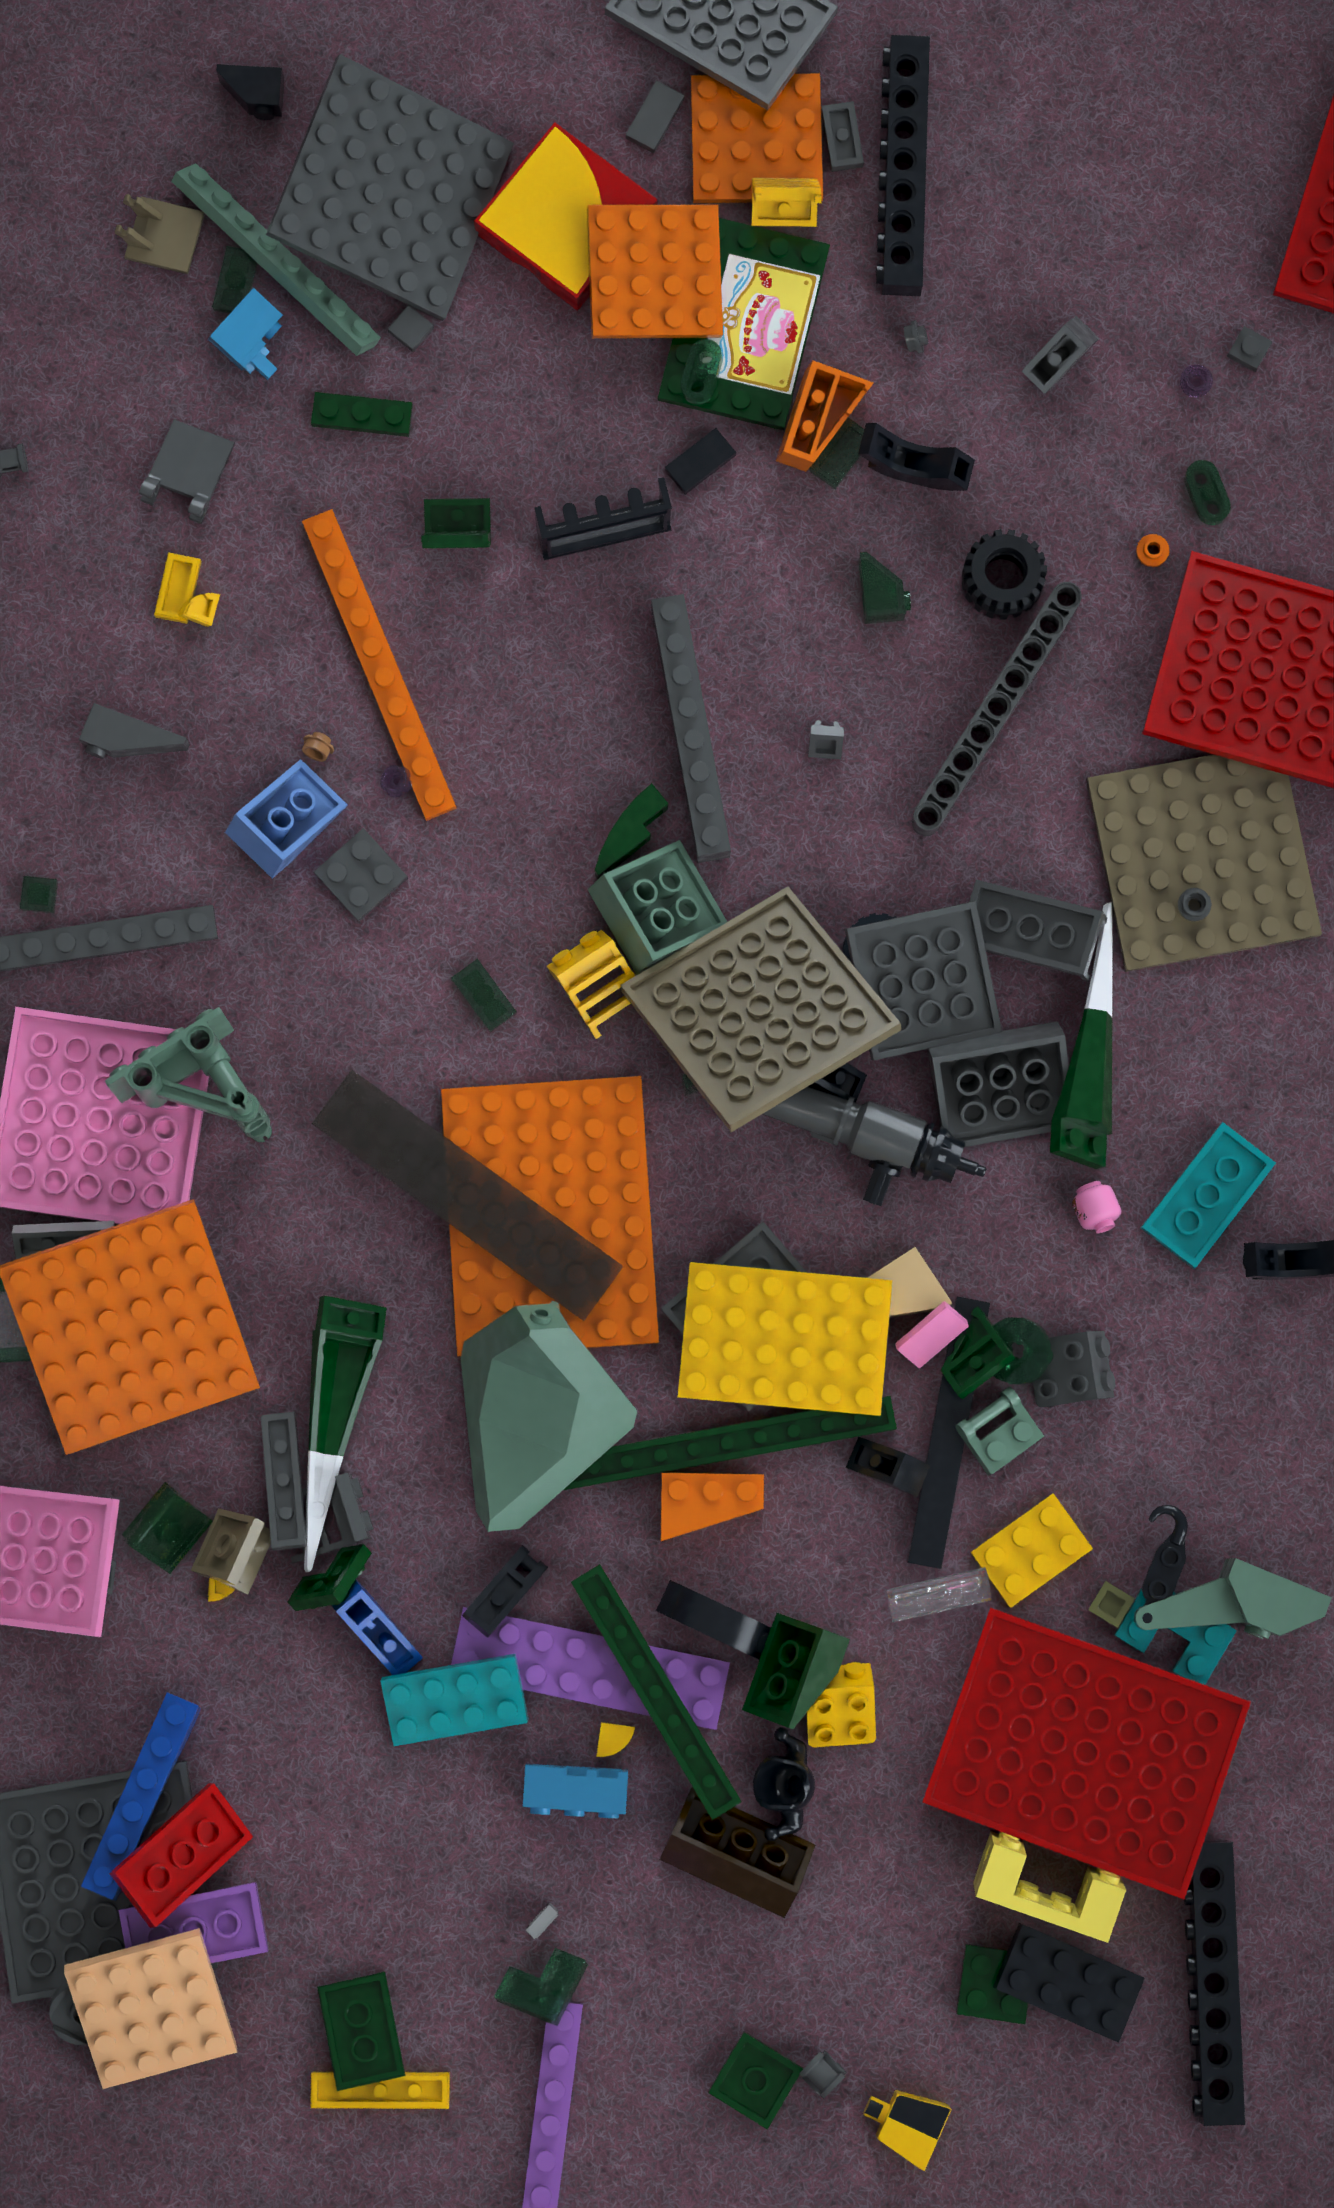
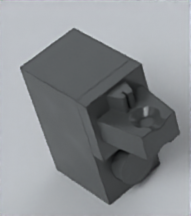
(1060, 354)

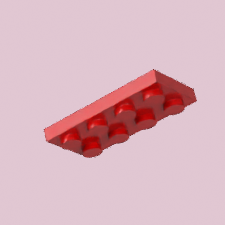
(181, 1855)

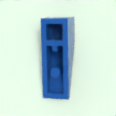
(377, 1630)

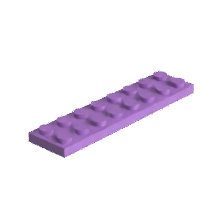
(585, 1669)

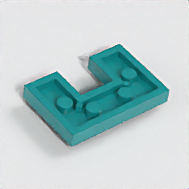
(1202, 1652)

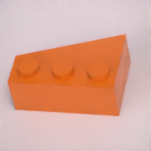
(819, 411)
(706, 1499)

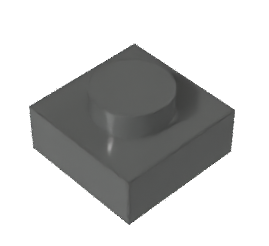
(1249, 349)

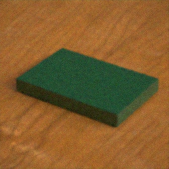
(361, 2031)

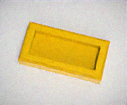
(177, 586)

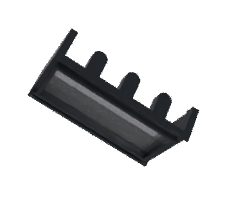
(606, 526)

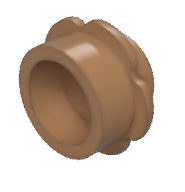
(317, 746)

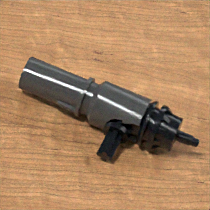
(878, 1135)

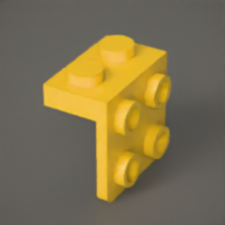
(844, 1709)

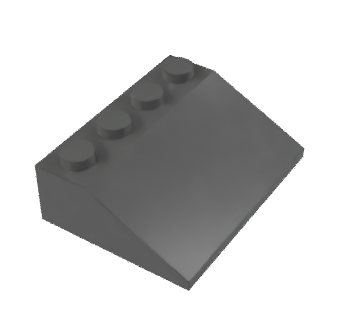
(1000, 1083)

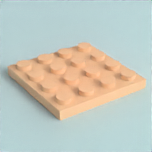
(150, 2008)

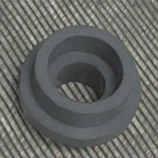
(915, 337)
(1198, 895)

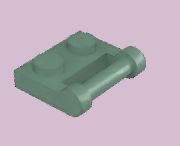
(1007, 1439)

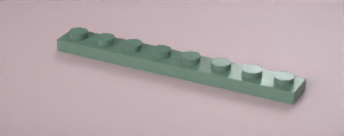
(276, 259)

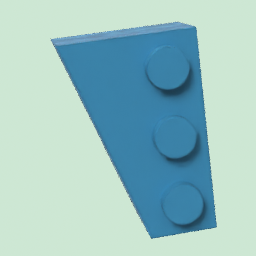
(575, 1790)

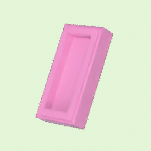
(931, 1334)

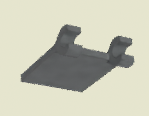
(188, 465)

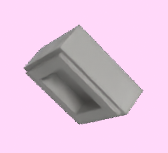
(542, 1920)

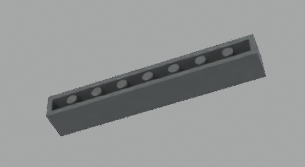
(690, 728)

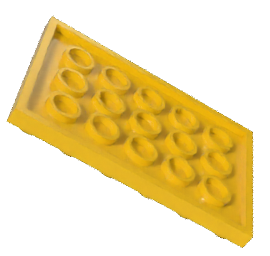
(785, 1338)

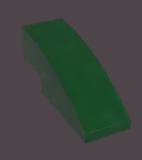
(630, 830)

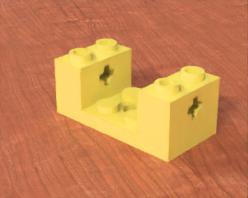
(1090, 1915)

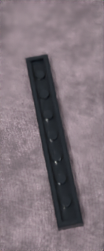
(944, 1459)

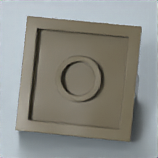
(233, 1550)

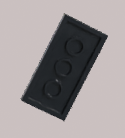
(1068, 1982)

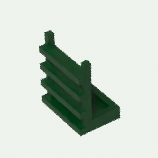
(457, 523)

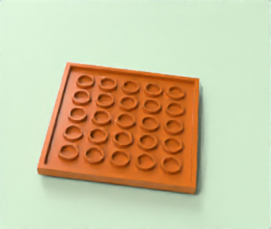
(129, 1326)

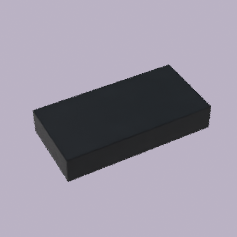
(700, 461)

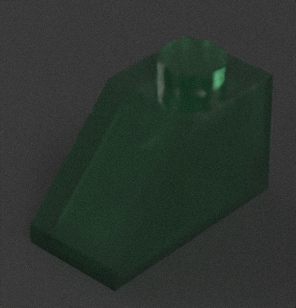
(881, 592)

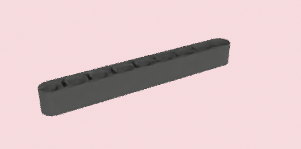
(1004, 695)

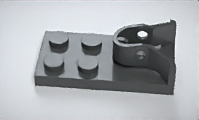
(1037, 928)

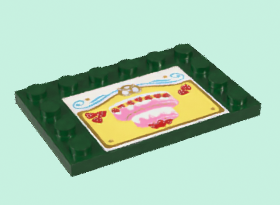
(766, 314)

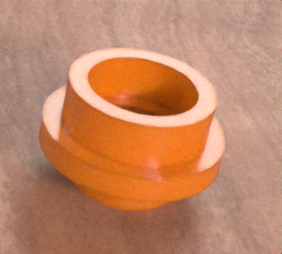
(1149, 559)

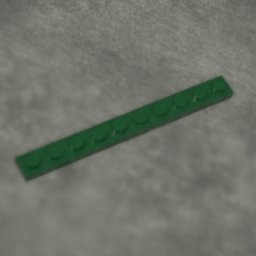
(732, 1443)

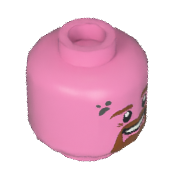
(1096, 1207)

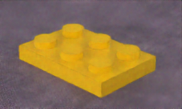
(1031, 1550)

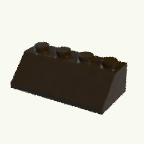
(737, 1855)

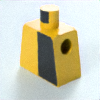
(909, 2124)

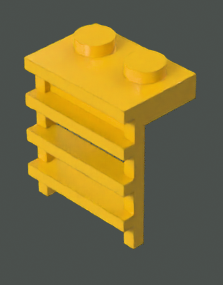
(785, 201)
(585, 965)

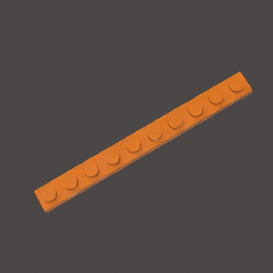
(379, 664)

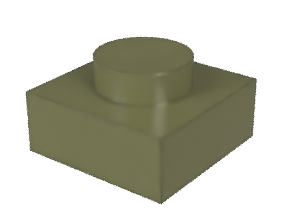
(1111, 1604)

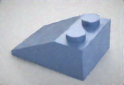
(285, 818)

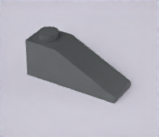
(122, 736)

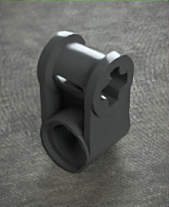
(823, 2074)

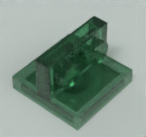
(166, 1528)

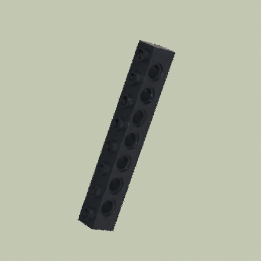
(911, 54)
(1229, 2106)

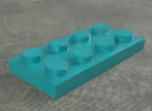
(1208, 1195)
(454, 1699)

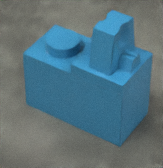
(242, 333)

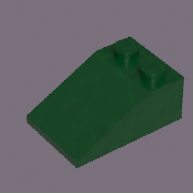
(793, 1670)

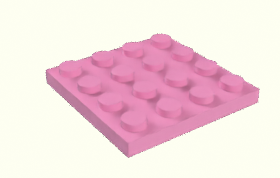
(55, 1559)

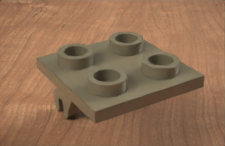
(162, 234)

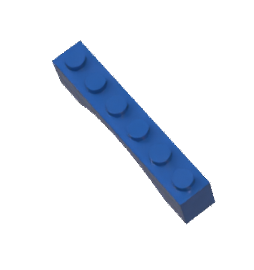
(141, 1792)

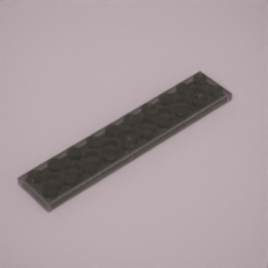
(467, 1195)

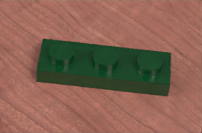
(361, 414)

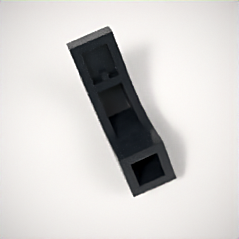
(917, 464)
(1289, 1260)
(714, 1619)

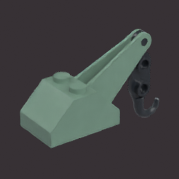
(1239, 1595)

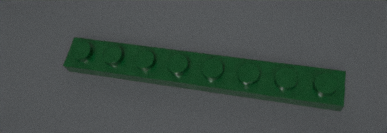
(656, 1692)

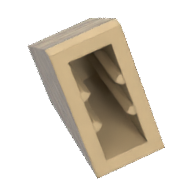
(913, 1285)

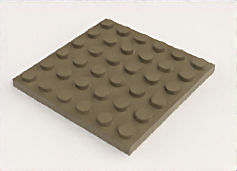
(1207, 829)
(760, 1008)

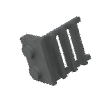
(351, 1519)

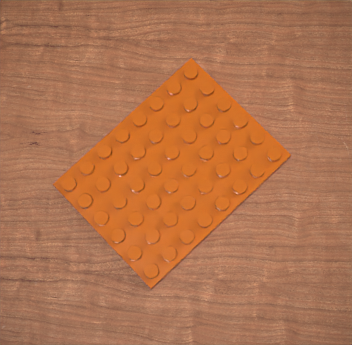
(583, 1161)

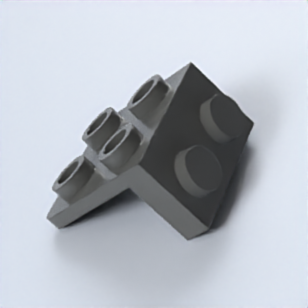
(1077, 1370)

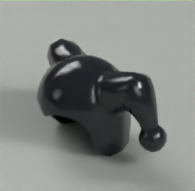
(785, 1785)

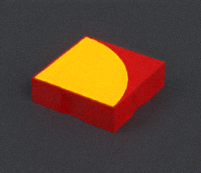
(543, 211)

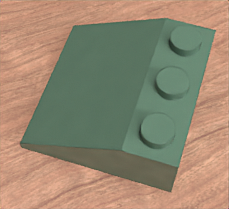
(656, 905)

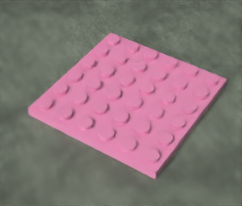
(70, 1139)

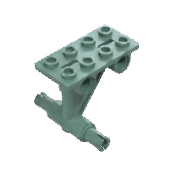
(187, 1050)

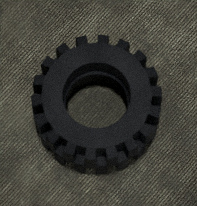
(997, 600)

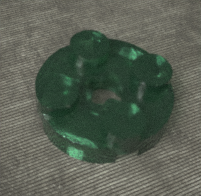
(1036, 1352)

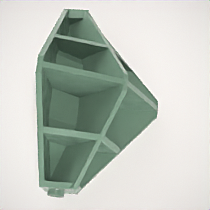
(534, 1412)

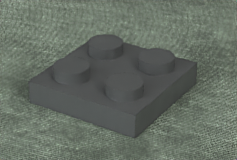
(360, 875)

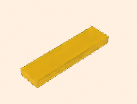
(412, 2091)

